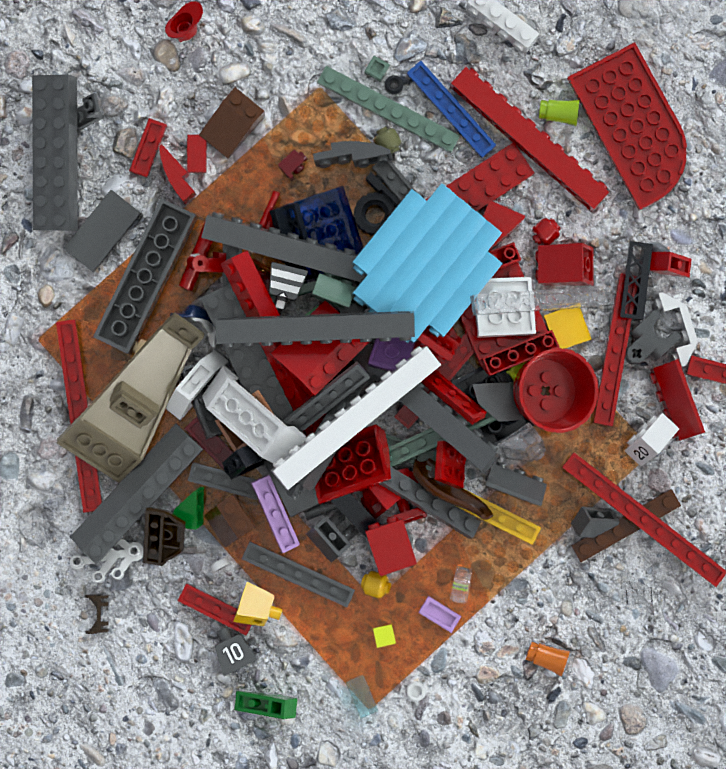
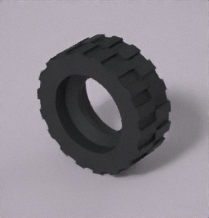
(367, 201)

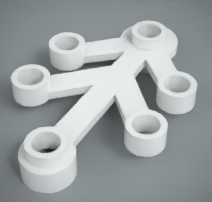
(110, 559)

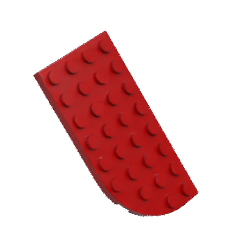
(633, 123)

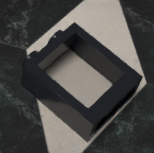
(242, 461)

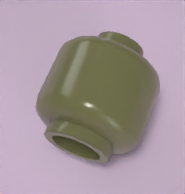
(388, 138)

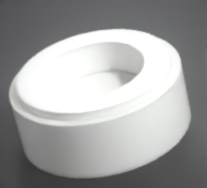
(220, 564)
(416, 691)

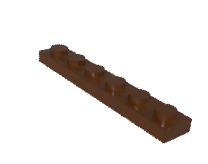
(658, 506)

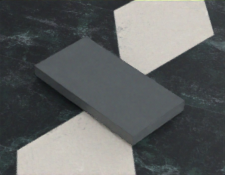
(102, 230)

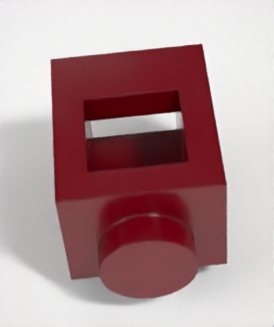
(293, 164)

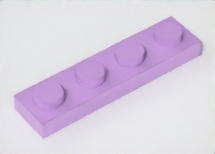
(275, 513)

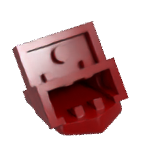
(441, 347)

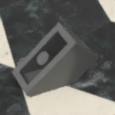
(593, 521)

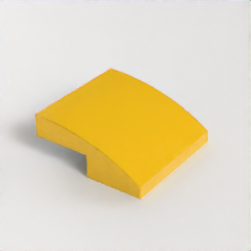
(568, 327)

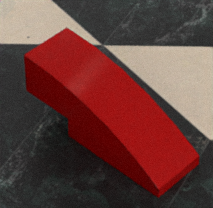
(176, 175)

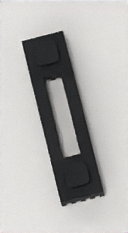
(376, 183)

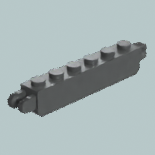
(312, 478)

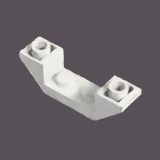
(666, 303)
(194, 382)

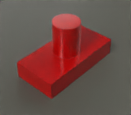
(407, 514)

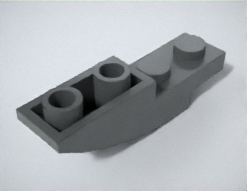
(359, 152)

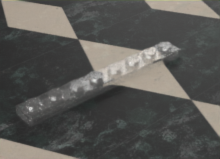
(541, 300)

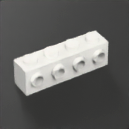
(504, 23)

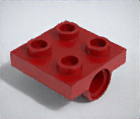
(449, 465)

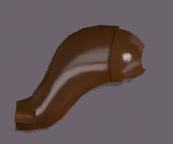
(447, 493)

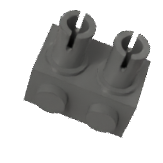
(329, 538)

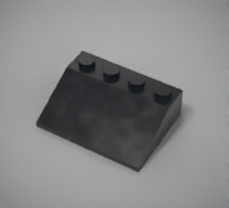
(494, 431)

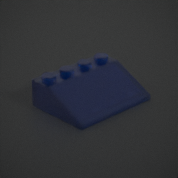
(329, 220)

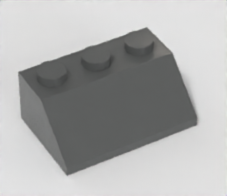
(516, 483)

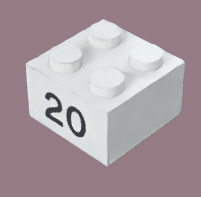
(650, 439)

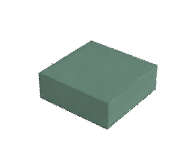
(377, 68)

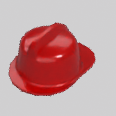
(184, 23)

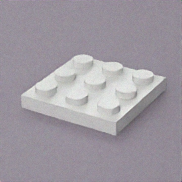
(508, 323)

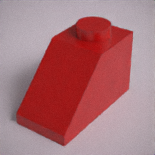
(670, 264)

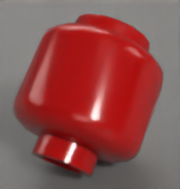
(546, 231)

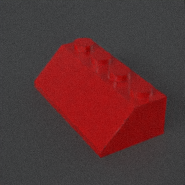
(676, 399)

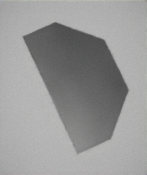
(498, 400)

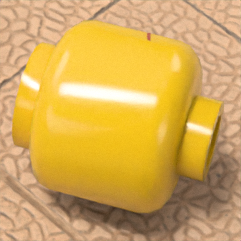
(375, 585)

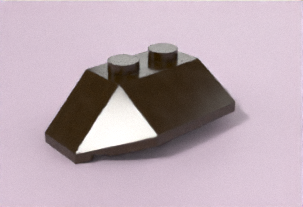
(162, 536)

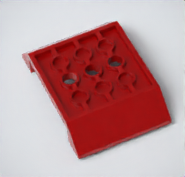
(504, 352)

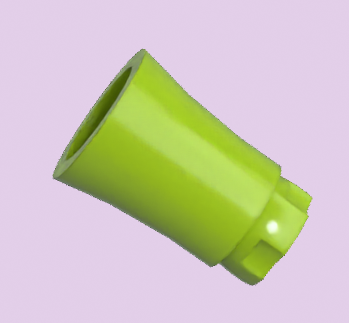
(559, 111)

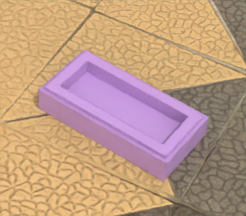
(439, 614)

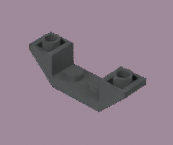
(90, 111)

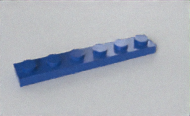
(451, 109)

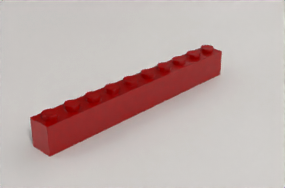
(529, 139)
(256, 303)

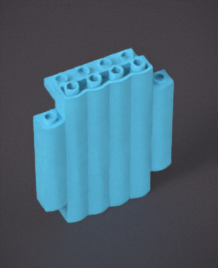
(427, 260)

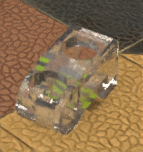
(460, 585)

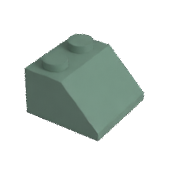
(333, 291)

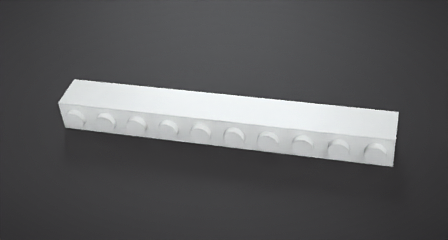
(355, 417)

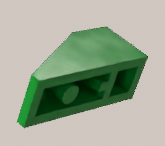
(266, 704)

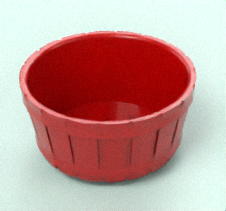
(571, 390)

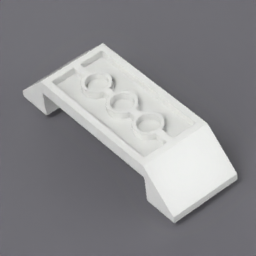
(250, 418)

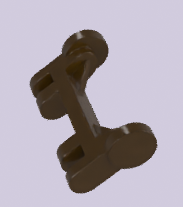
(96, 599)

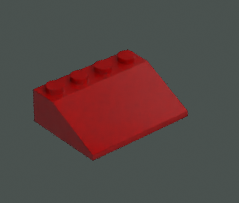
(316, 363)
(356, 465)

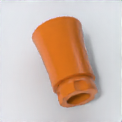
(548, 657)

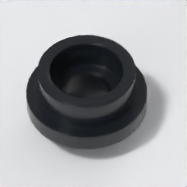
(394, 79)

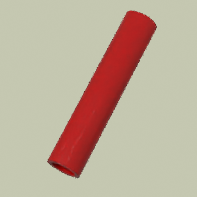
(190, 276)

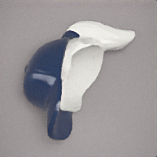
(200, 319)

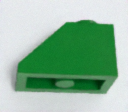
(192, 509)

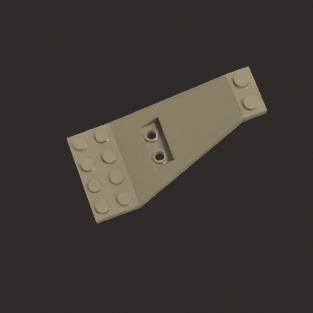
(113, 433)

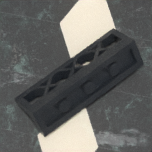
(283, 221)
(642, 284)

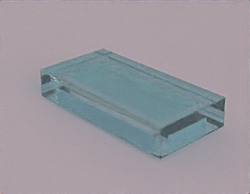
(362, 696)

